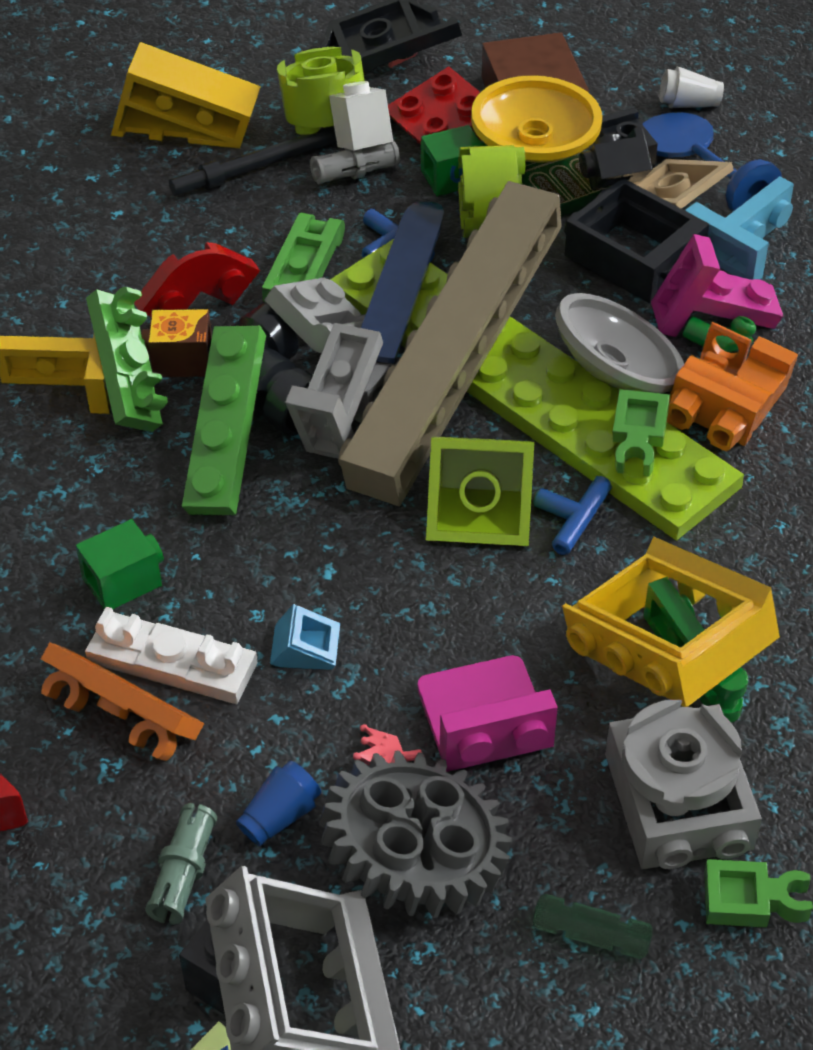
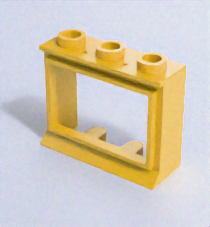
(679, 673)

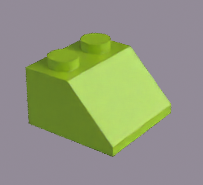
(480, 491)

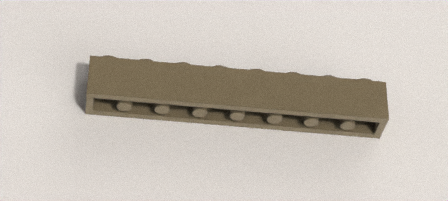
(450, 344)

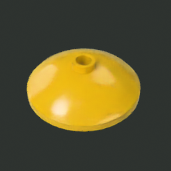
(537, 113)

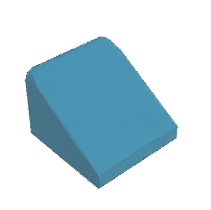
(305, 640)

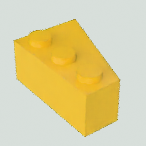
(183, 100)

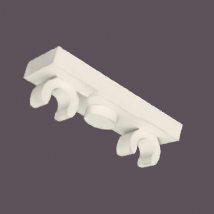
(171, 656)

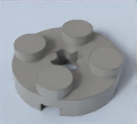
(678, 784)

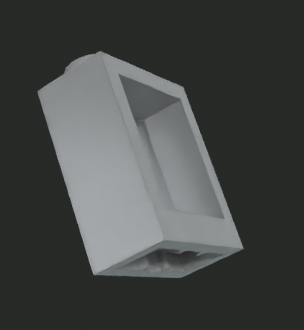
(688, 839)

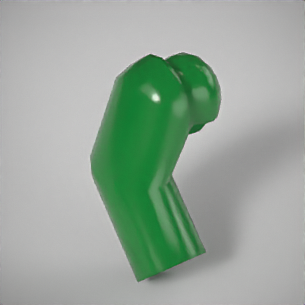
(697, 330)

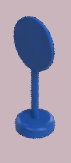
(690, 134)

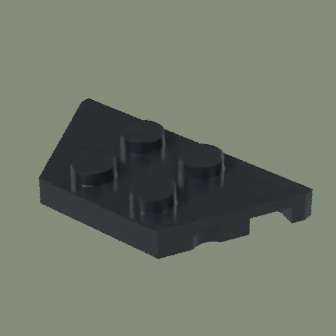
(389, 32)

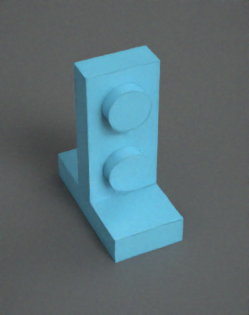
(740, 235)

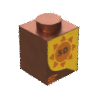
(178, 342)

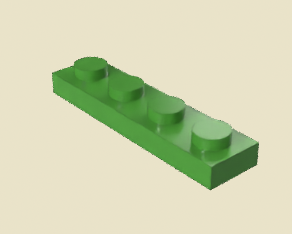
(224, 421)

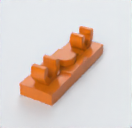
(119, 699)

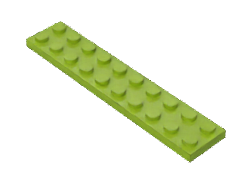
(572, 413)

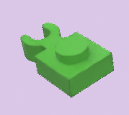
(639, 426)
(744, 895)

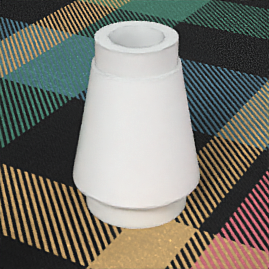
(688, 89)

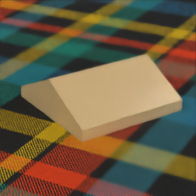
(684, 179)

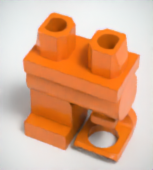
(727, 389)

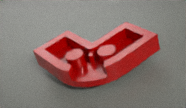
(210, 271)

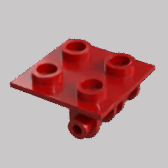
(435, 105)

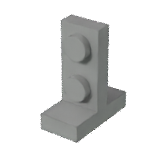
(329, 404)

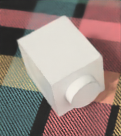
(361, 116)

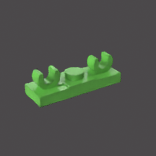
(125, 359)

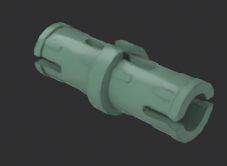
(181, 864)

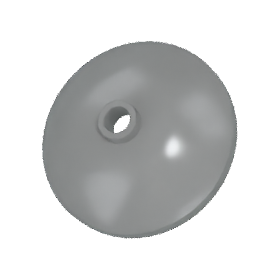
(617, 344)

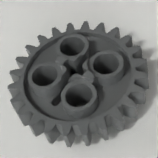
(415, 833)

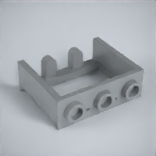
(250, 975)

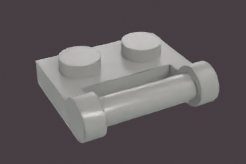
(312, 309)

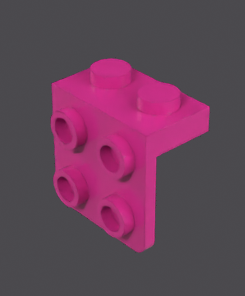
(487, 712)

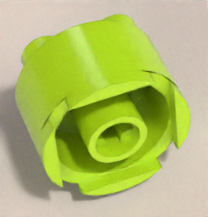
(311, 80)
(483, 178)

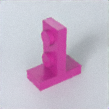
(701, 286)

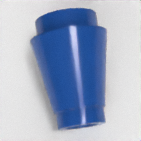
(279, 802)

